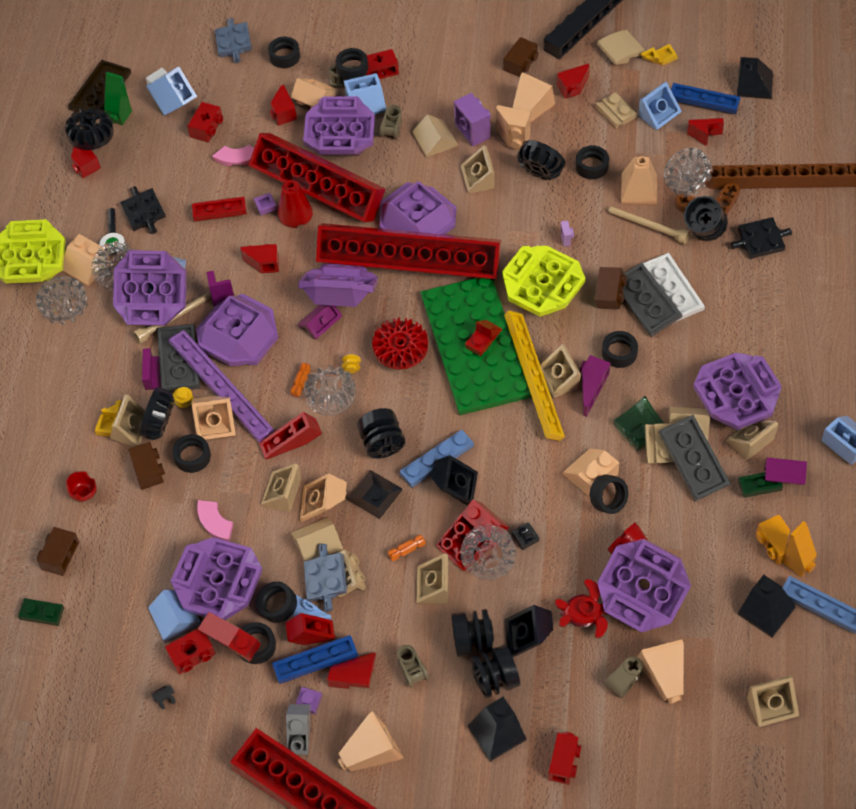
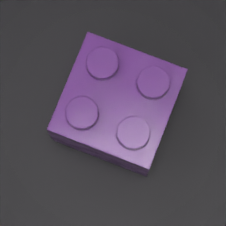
(472, 119)

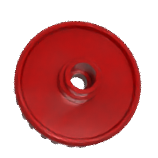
(400, 344)

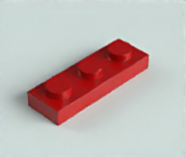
(219, 209)

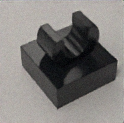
(525, 536)
(162, 694)

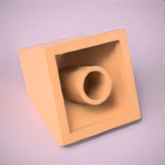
(213, 417)
(321, 495)

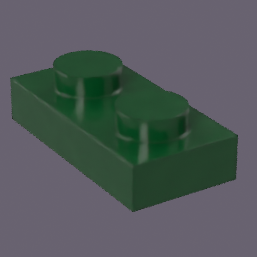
(756, 485)
(41, 612)

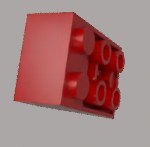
(474, 515)

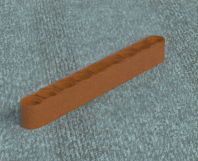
(783, 176)

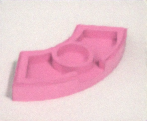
(230, 156)
(213, 521)

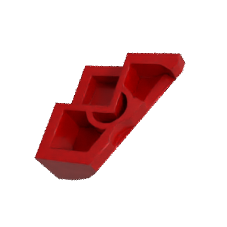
(353, 672)

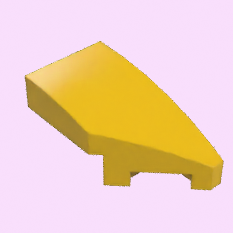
(661, 56)
(107, 419)

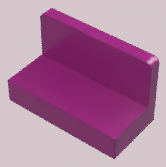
(219, 290)
(320, 320)
(150, 370)
(785, 471)

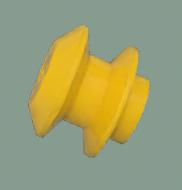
(351, 363)
(183, 397)

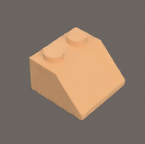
(311, 91)
(513, 125)
(79, 259)
(590, 467)

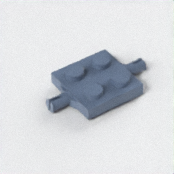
(233, 40)
(325, 577)

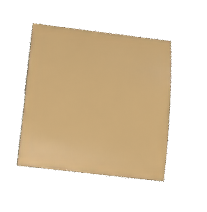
(620, 47)

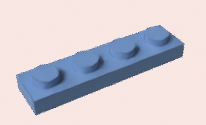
(423, 466)
(821, 604)

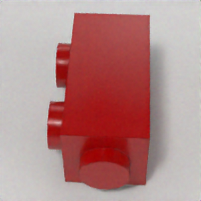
(563, 758)

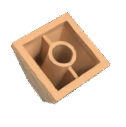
(533, 96)
(639, 182)
(665, 669)
(369, 746)

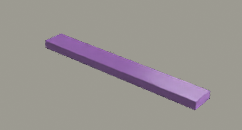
(221, 385)

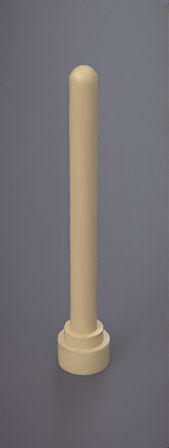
(680, 235)
(142, 334)

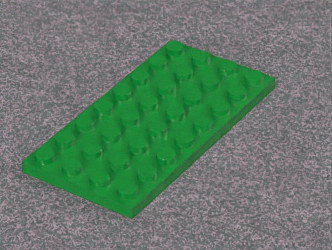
(474, 379)

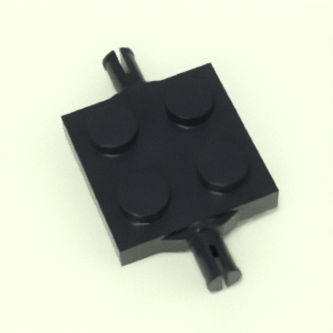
(143, 209)
(761, 238)

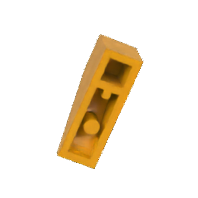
(800, 551)

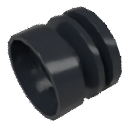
(699, 211)
(381, 433)
(472, 632)
(495, 671)

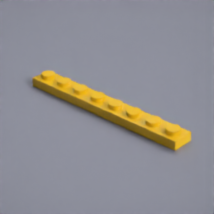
(534, 376)

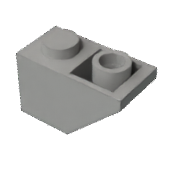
(298, 728)

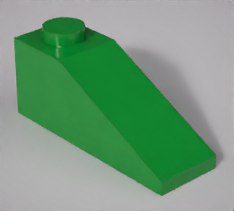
(116, 99)

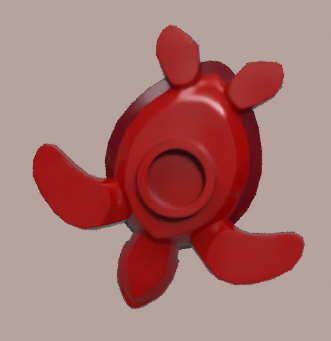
(584, 610)

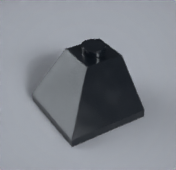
(754, 79)
(455, 478)
(375, 494)
(767, 606)
(528, 629)
(497, 729)

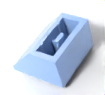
(368, 90)
(171, 91)
(841, 438)

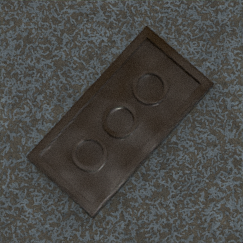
(93, 90)

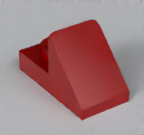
(702, 128)
(483, 337)

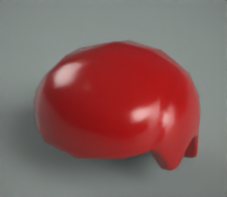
(80, 486)

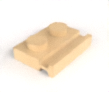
(616, 110)
(655, 448)

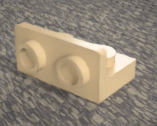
(354, 576)

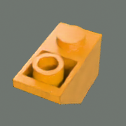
(774, 536)

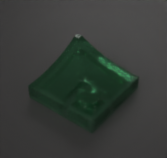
(633, 422)

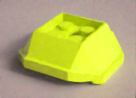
(30, 251)
(542, 279)

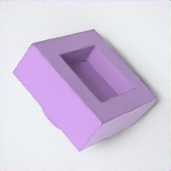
(566, 233)

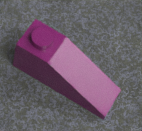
(594, 375)

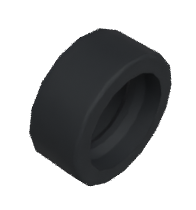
(282, 43)
(351, 54)
(592, 172)
(620, 337)
(187, 441)
(619, 500)
(267, 592)
(267, 653)

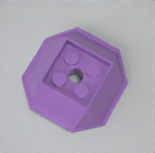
(339, 126)
(417, 210)
(132, 284)
(338, 284)
(238, 331)
(740, 374)
(214, 560)
(641, 606)

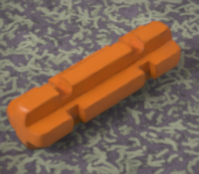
(300, 379)
(406, 547)

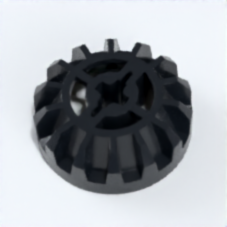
(90, 135)
(540, 159)
(157, 414)

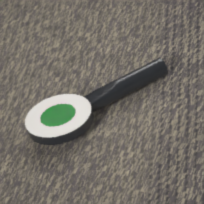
(112, 236)

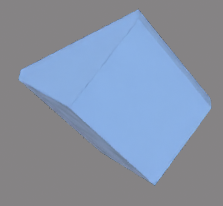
(658, 106)
(170, 615)

